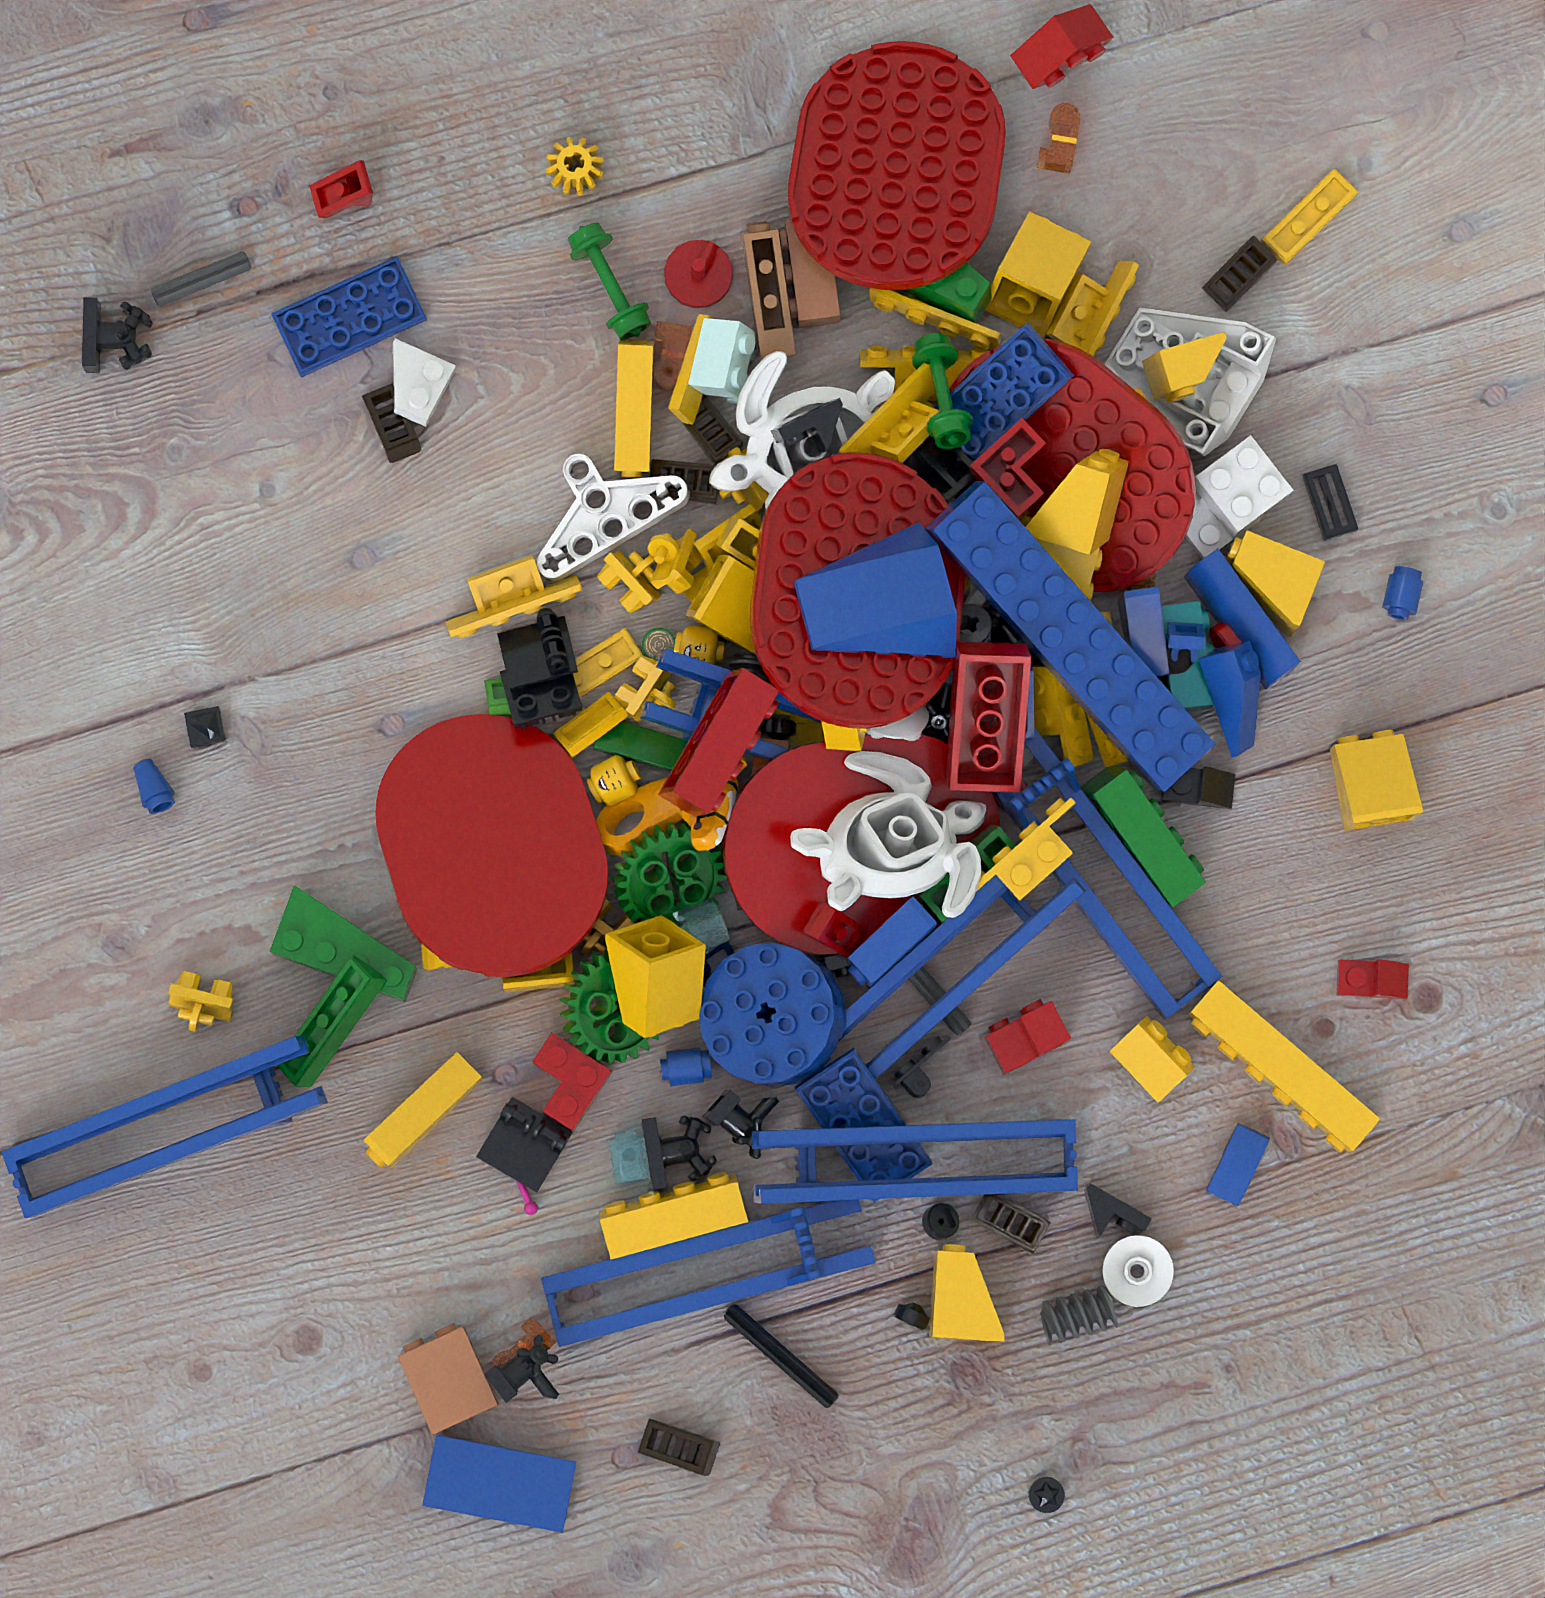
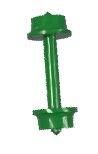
(588, 242)
(951, 425)

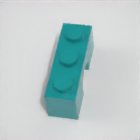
(1190, 686)

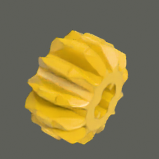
(567, 156)

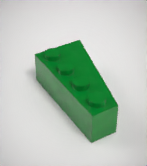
(960, 293)
(1145, 833)
(325, 941)

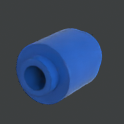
(1403, 592)
(686, 1066)

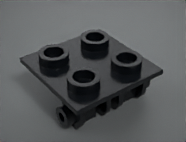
(537, 650)
(542, 700)
(911, 1074)
(524, 1144)

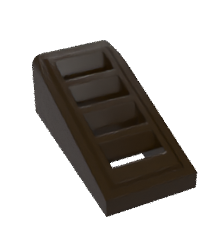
(1260, 252)
(398, 443)
(718, 455)
(698, 469)
(1037, 1234)
(707, 1458)

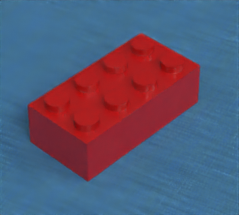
(988, 716)
(719, 743)

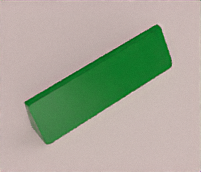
(641, 745)
(333, 1020)

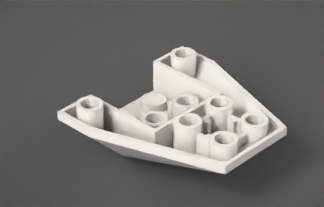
(1219, 403)

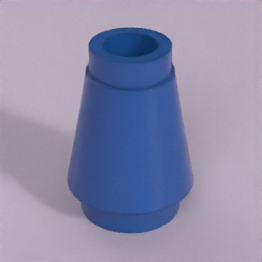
(153, 788)

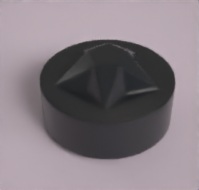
(778, 728)
(940, 1221)
(913, 1315)
(1046, 1495)

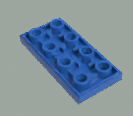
(349, 316)
(1008, 388)
(850, 1096)
(499, 1483)

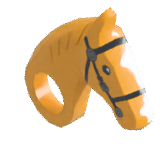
(705, 832)

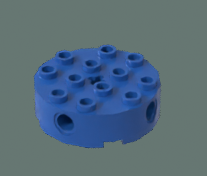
(802, 1030)

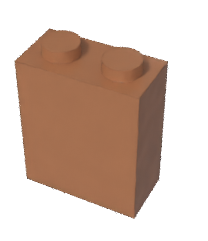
(447, 1378)

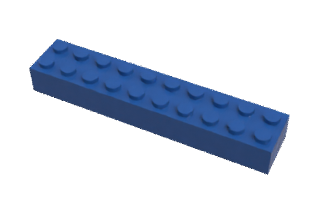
(1069, 636)

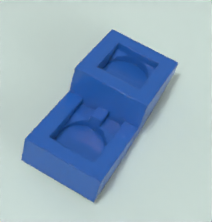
(1238, 1164)

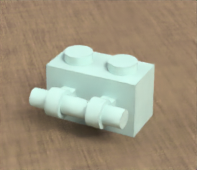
(722, 358)

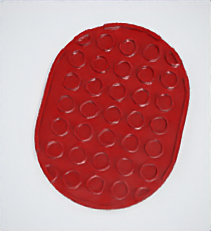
(896, 166)
(1159, 485)
(810, 523)
(808, 790)
(491, 845)

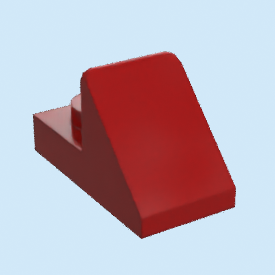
(342, 190)
(834, 929)
(1372, 979)

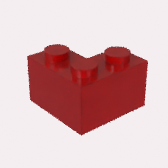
(1062, 44)
(1004, 464)
(1028, 1037)
(579, 1078)

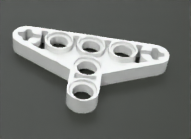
(619, 505)

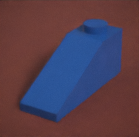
(1234, 687)

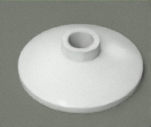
(1156, 1267)

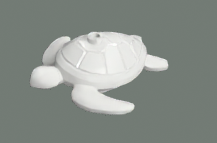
(774, 462)
(896, 840)

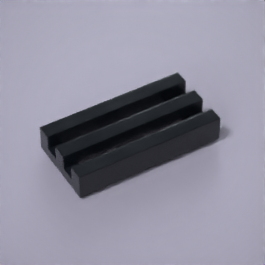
(1317, 506)

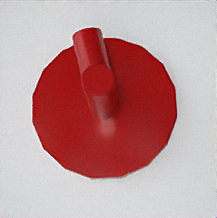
(698, 273)

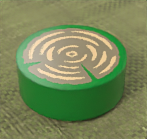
(656, 641)

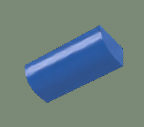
(1234, 605)

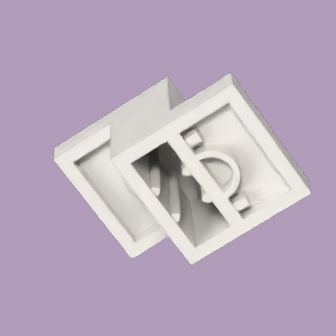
(1234, 496)

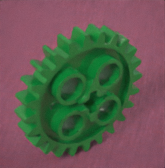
(639, 888)
(598, 982)

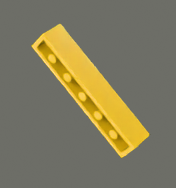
(1283, 1067)

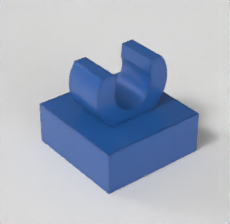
(1185, 636)

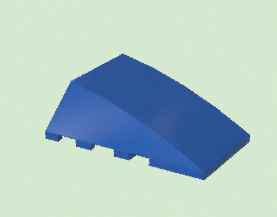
(882, 599)

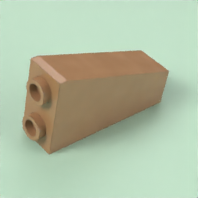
(767, 289)

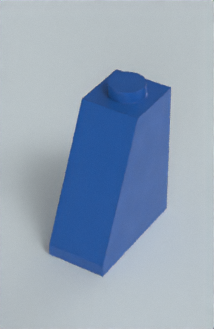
(1144, 628)
(891, 943)

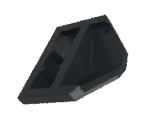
(941, 468)

